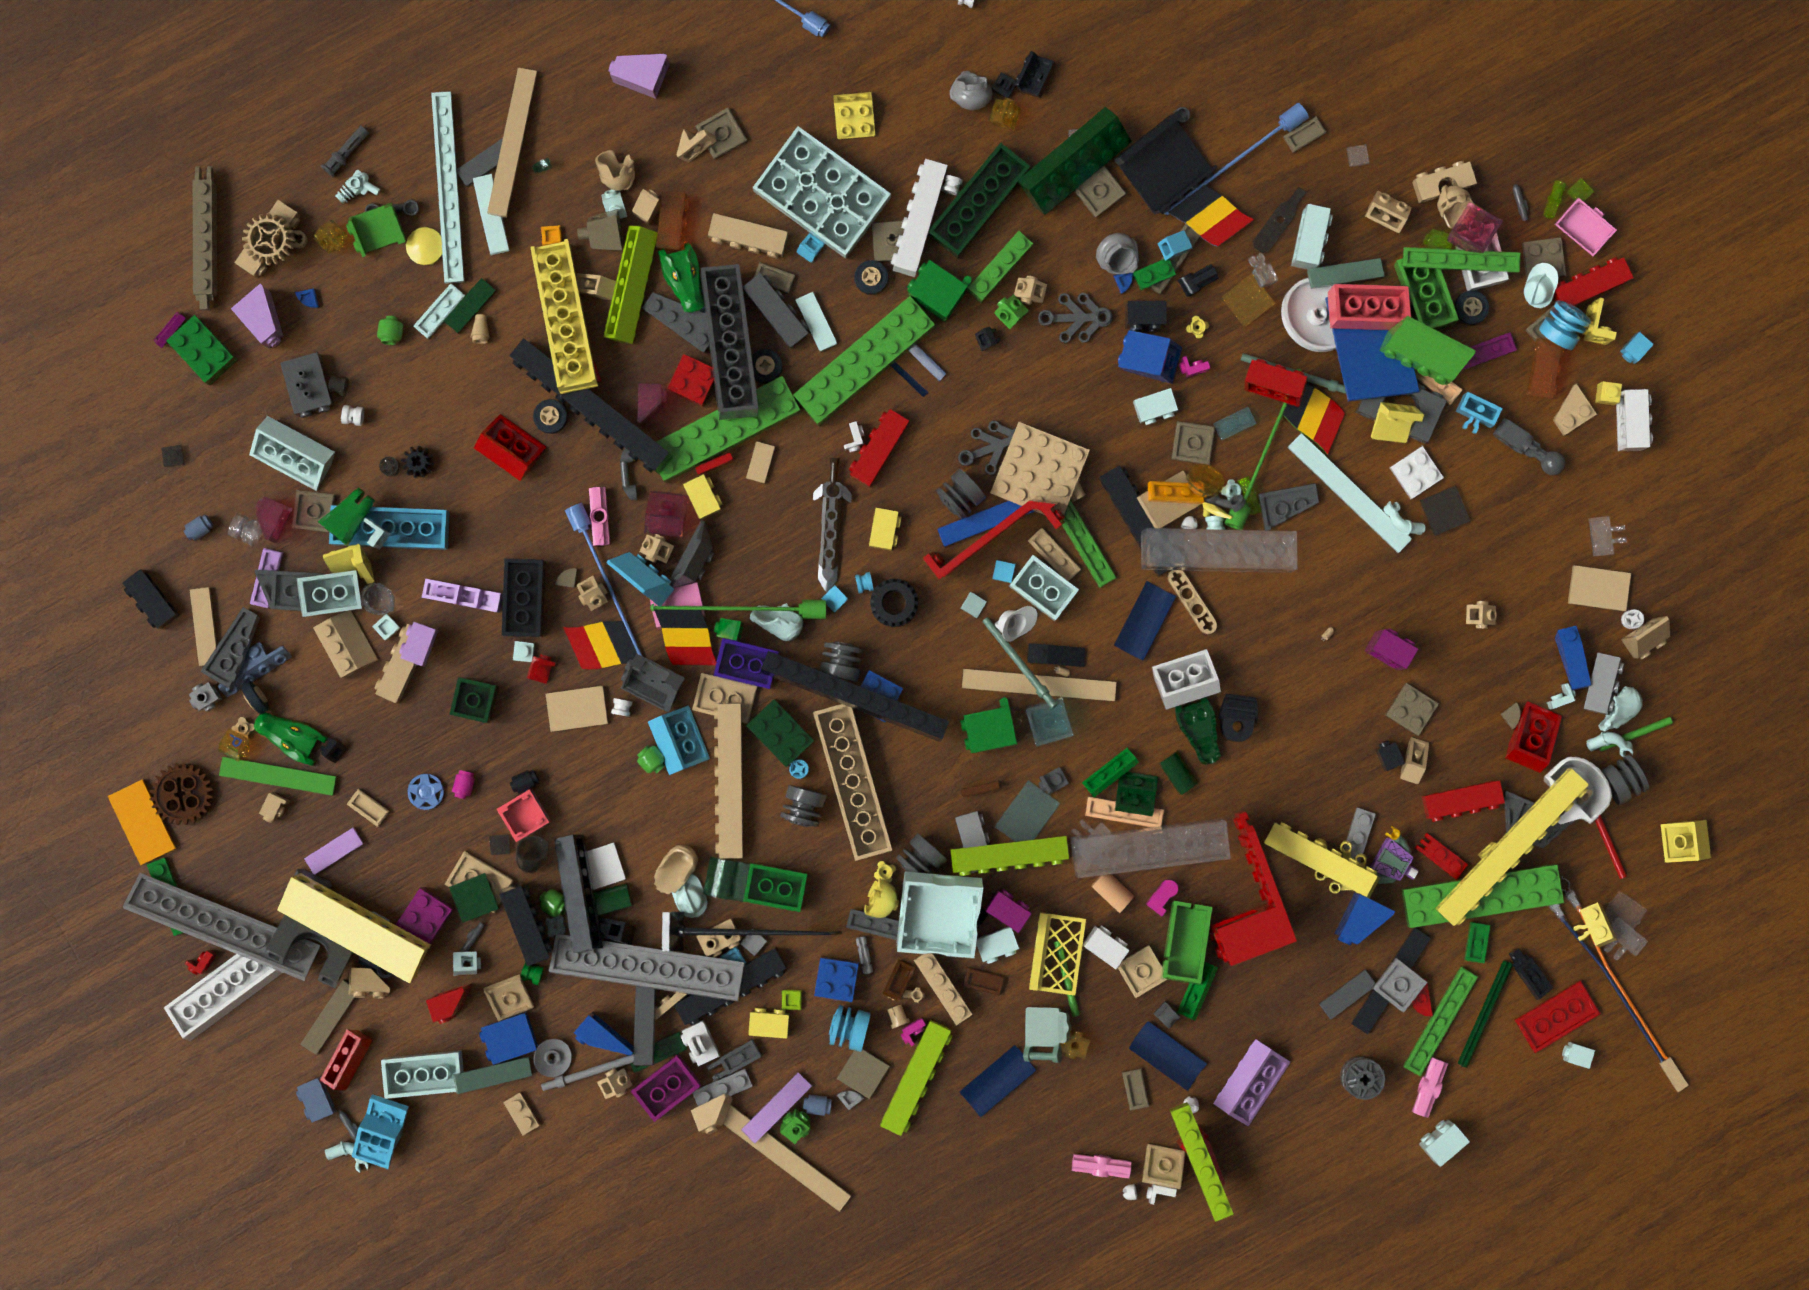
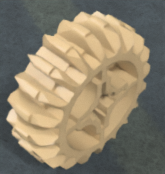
(262, 242)

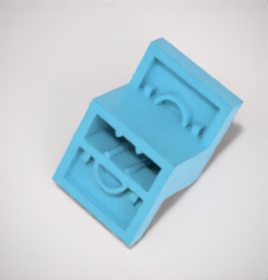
(380, 1131)

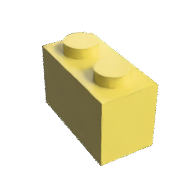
(702, 496)
(884, 529)
(769, 1023)

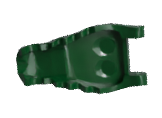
(1199, 726)

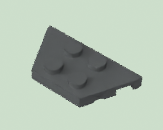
(281, 588)
(1517, 806)

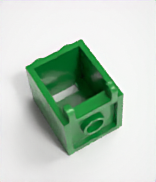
(937, 290)
(989, 728)

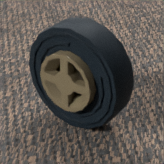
(1477, 306)

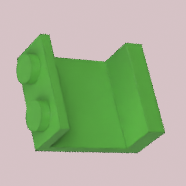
(375, 229)

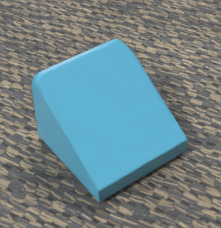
(810, 247)
(834, 598)

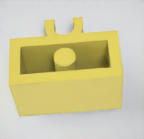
(1597, 925)

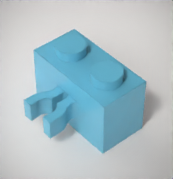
(1478, 410)

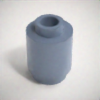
(198, 527)
(817, 1105)

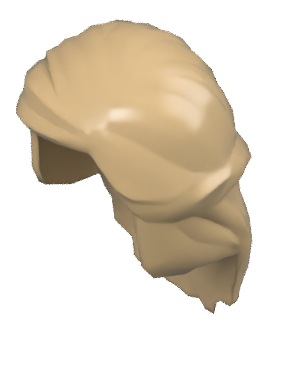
(675, 869)

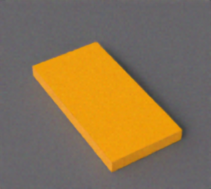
(140, 823)

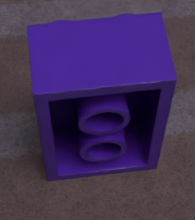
(742, 663)

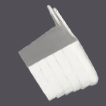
(1597, 782)

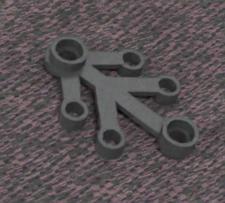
(1078, 317)
(996, 446)

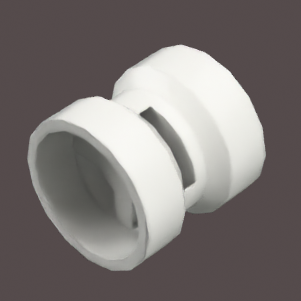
(352, 415)

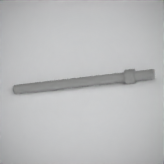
(561, 1081)

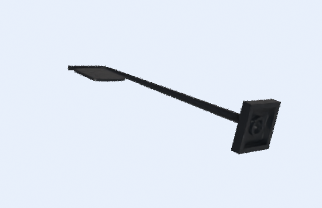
(674, 931)

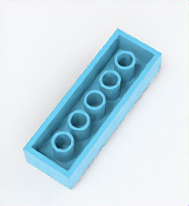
(407, 528)

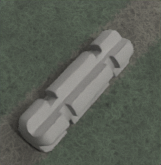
(864, 955)

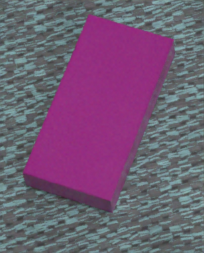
(169, 329)

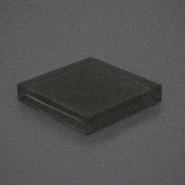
(1444, 510)

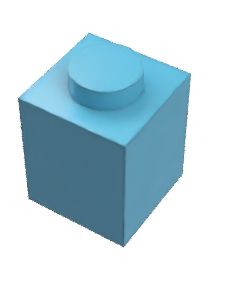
(1174, 245)
(1636, 348)

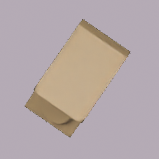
(693, 145)

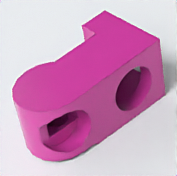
(1162, 894)

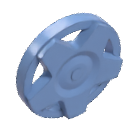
(425, 791)

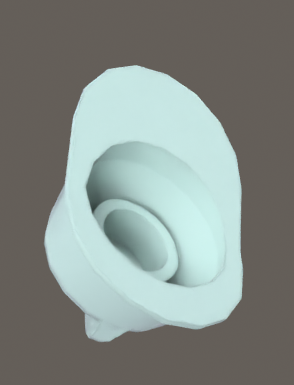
(1541, 285)
(691, 898)

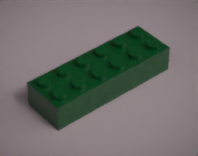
(1075, 160)
(978, 200)

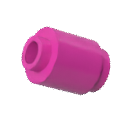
(463, 784)

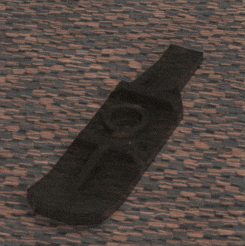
(1272, 229)

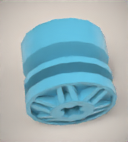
(1563, 327)
(849, 1028)

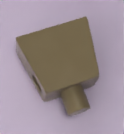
(603, 231)

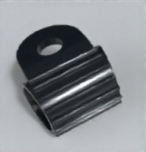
(1240, 709)

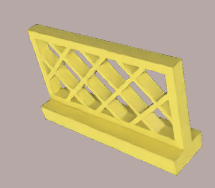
(1041, 948)

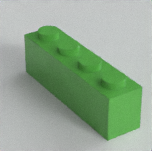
(1000, 267)

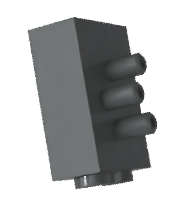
(307, 385)
(651, 682)

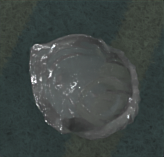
(377, 599)

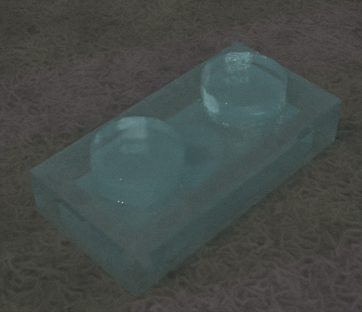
(1234, 423)

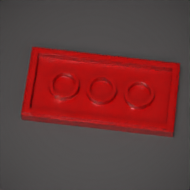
(1557, 1016)

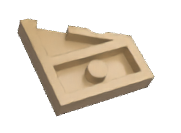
(1573, 411)

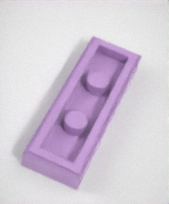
(269, 561)
(334, 851)

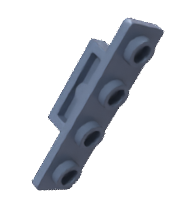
(256, 665)

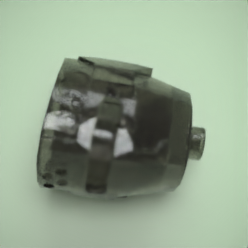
(531, 854)

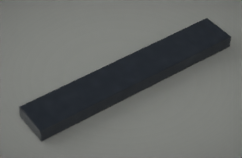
(1375, 1002)

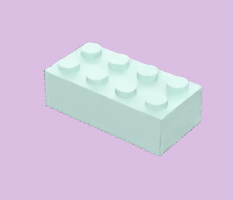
(420, 1074)

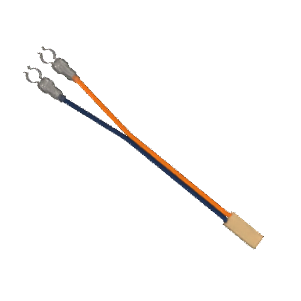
(1667, 1064)

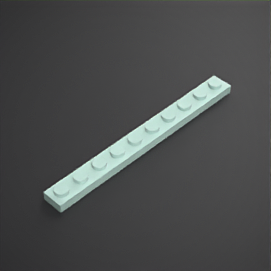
(447, 187)

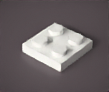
(1416, 472)

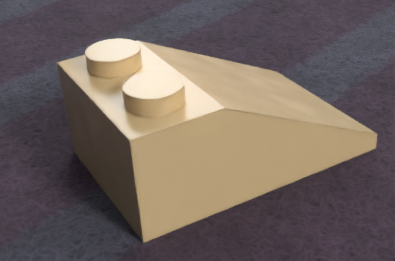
(1647, 637)

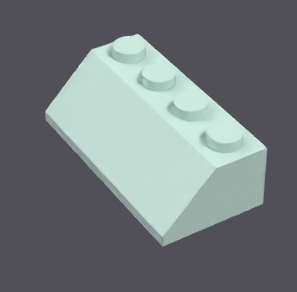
(291, 453)

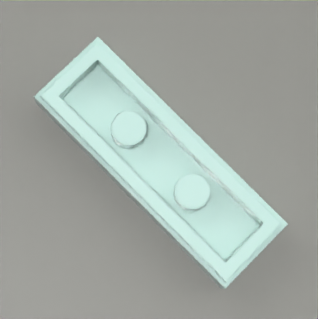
(438, 311)
(816, 321)

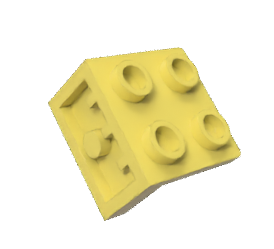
(854, 115)
(1594, 334)
(1395, 422)
(350, 559)

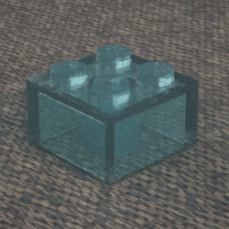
(1048, 723)

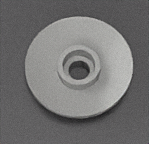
(560, 1061)

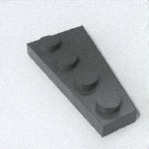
(232, 649)

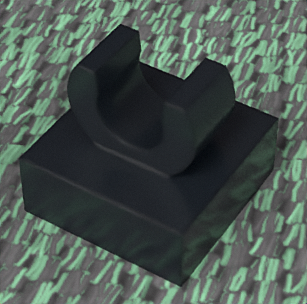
(1004, 85)
(986, 338)
(333, 750)

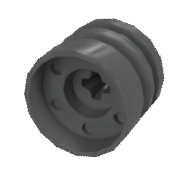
(960, 494)
(841, 661)
(1626, 778)
(803, 806)
(922, 856)
(1352, 1072)

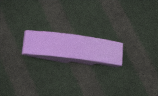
(462, 595)
(776, 1108)

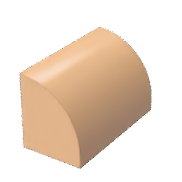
(1113, 891)

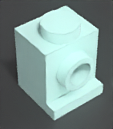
(460, 958)

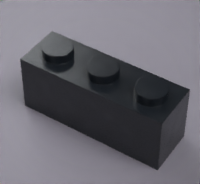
(150, 599)

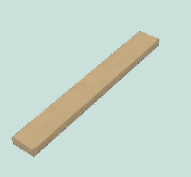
(512, 142)
(1056, 685)
(790, 1162)

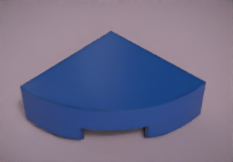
(1123, 281)
(308, 298)

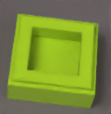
(791, 999)

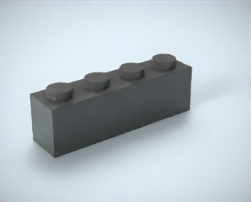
(774, 310)

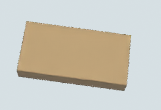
(760, 462)
(368, 807)

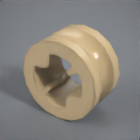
(304, 239)

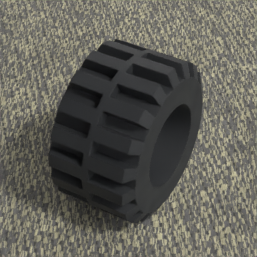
(882, 590)

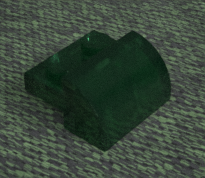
(726, 879)

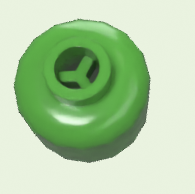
(390, 330)
(651, 759)
(552, 903)

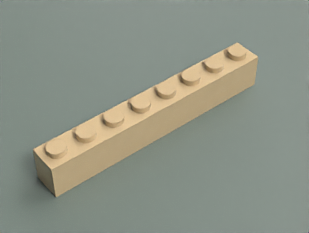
(729, 780)

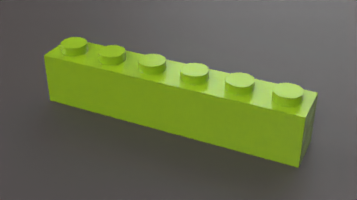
(630, 284)
(1009, 854)
(915, 1078)
(1201, 1161)

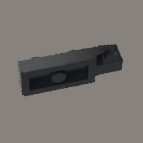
(1530, 974)

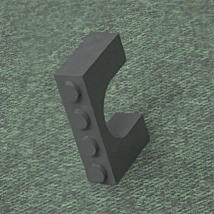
(1428, 403)
(292, 931)

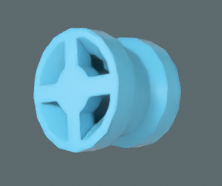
(864, 582)
(796, 769)

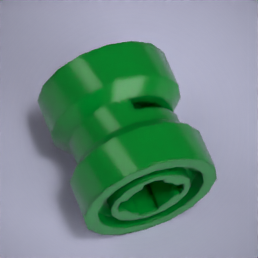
(532, 973)

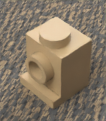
(273, 807)

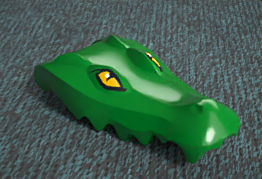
(683, 275)
(290, 736)

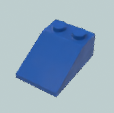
(599, 1034)

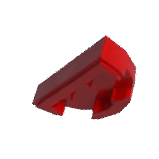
(1422, 1002)

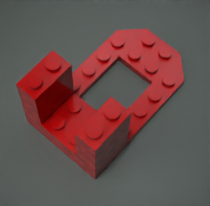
(1260, 927)

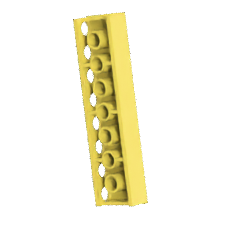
(564, 317)
(352, 927)

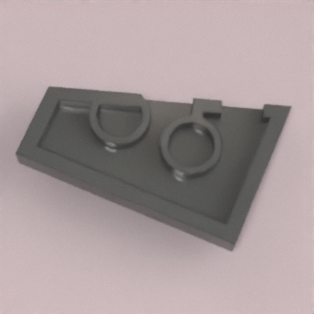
(1284, 503)

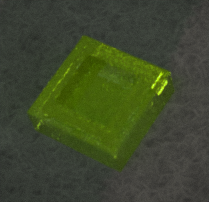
(1580, 190)

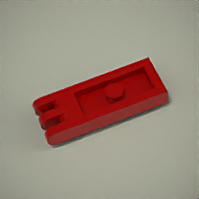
(1442, 856)

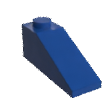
(1573, 657)

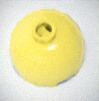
(882, 899)

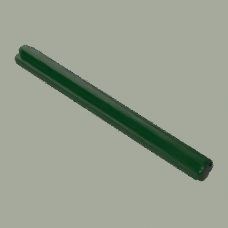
(1485, 1014)

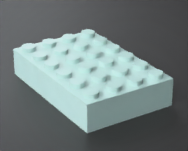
(821, 192)

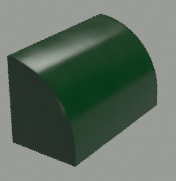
(1178, 773)
(612, 898)

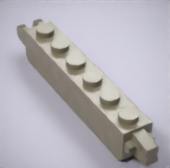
(204, 238)

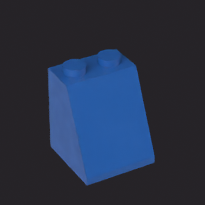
(1150, 356)
(1361, 919)

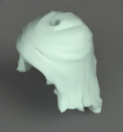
(783, 624)
(1627, 705)

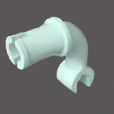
(1402, 525)
(1608, 738)
(344, 1148)

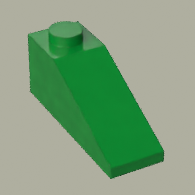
(729, 629)

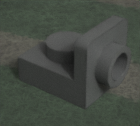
(1053, 781)

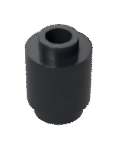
(524, 781)

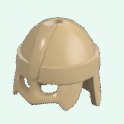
(614, 174)
(1453, 203)

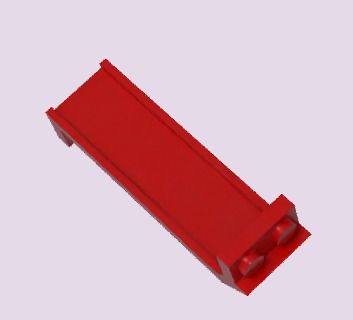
(936, 561)

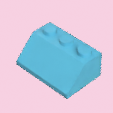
(642, 577)
(679, 740)

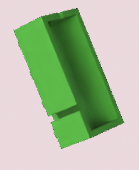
(1186, 942)

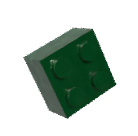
(473, 700)

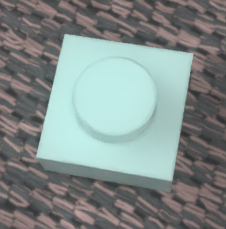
(386, 627)
(523, 651)

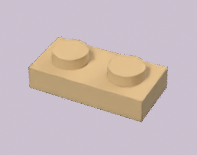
(521, 1113)

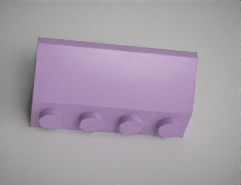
(1251, 1082)

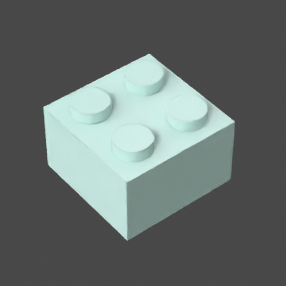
(1443, 1142)

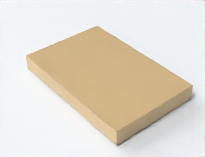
(1165, 512)
(1599, 588)
(718, 690)
(576, 708)
(470, 866)

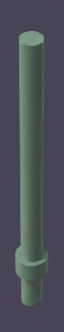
(1332, 385)
(1042, 691)

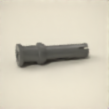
(340, 160)

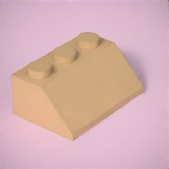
(345, 644)

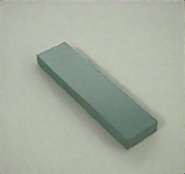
(1345, 273)
(492, 1075)

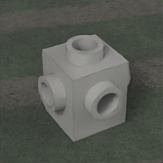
(211, 697)

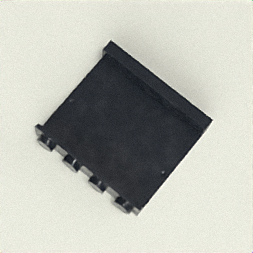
(1164, 165)

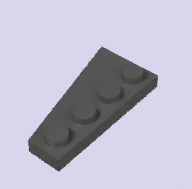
(687, 325)

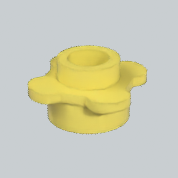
(1202, 327)
(881, 867)

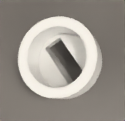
(1189, 523)
(1193, 1103)
(1130, 1192)

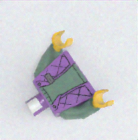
(1393, 859)

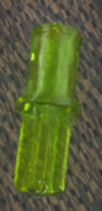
(1554, 199)
(1252, 500)

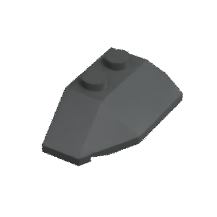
(694, 558)

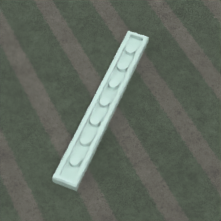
(1348, 492)

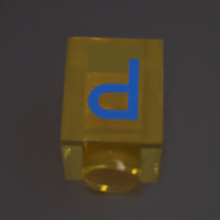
(234, 745)

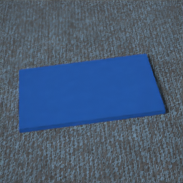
(1366, 369)

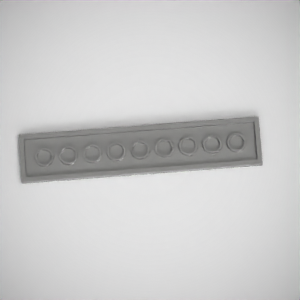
(215, 924)
(650, 968)

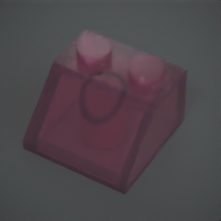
(1474, 229)
(650, 401)
(666, 514)
(272, 517)

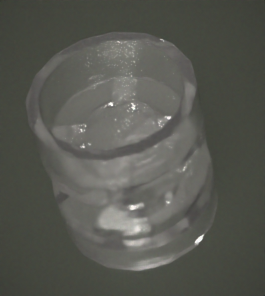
(243, 528)

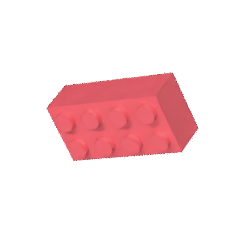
(1367, 306)

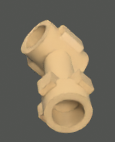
(916, 994)

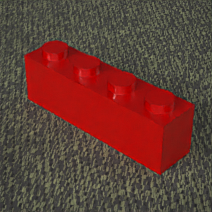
(1594, 283)
(879, 448)
(1463, 799)

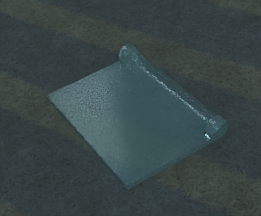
(1027, 813)

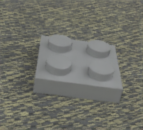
(1399, 985)

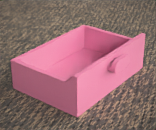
(1585, 226)
(682, 596)

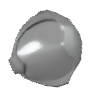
(971, 91)
(1118, 254)

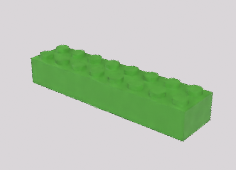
(864, 361)
(712, 436)
(1517, 891)

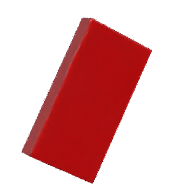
(714, 464)

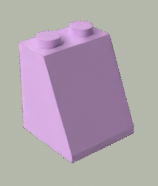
(640, 72)
(260, 316)

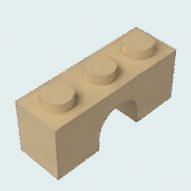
(1459, 175)

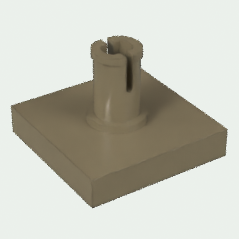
(885, 239)

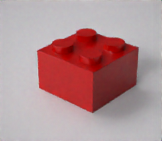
(692, 380)

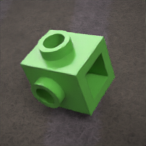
(1010, 311)
(795, 1125)

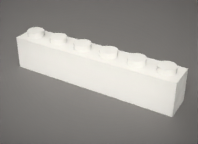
(919, 218)

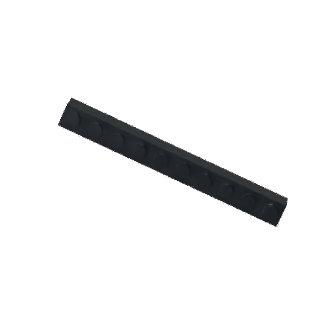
(594, 409)
(854, 696)

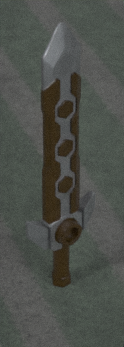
(830, 525)

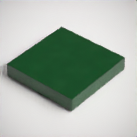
(474, 897)

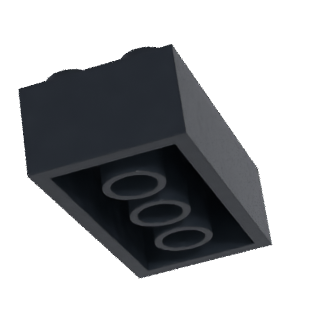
(523, 598)
(525, 923)

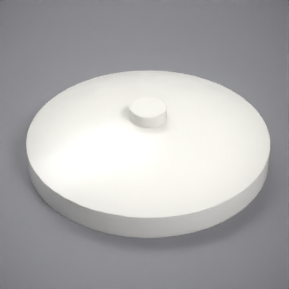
(1307, 317)

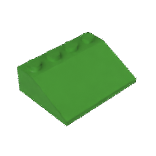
(1426, 350)

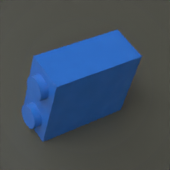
(508, 1038)

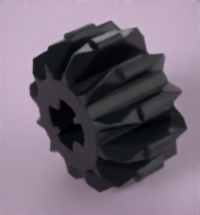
(411, 464)

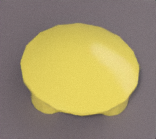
(424, 246)

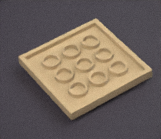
(1039, 468)

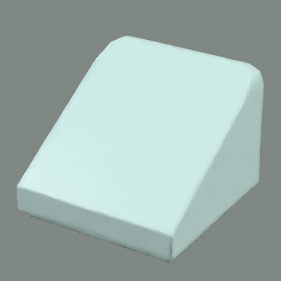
(973, 605)

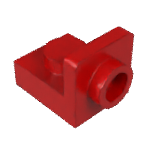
(540, 668)
(205, 960)

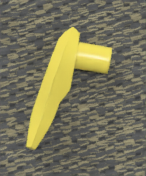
(1213, 509)

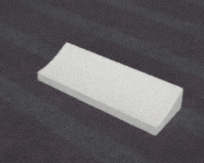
(218, 995)

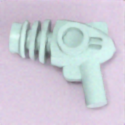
(357, 184)

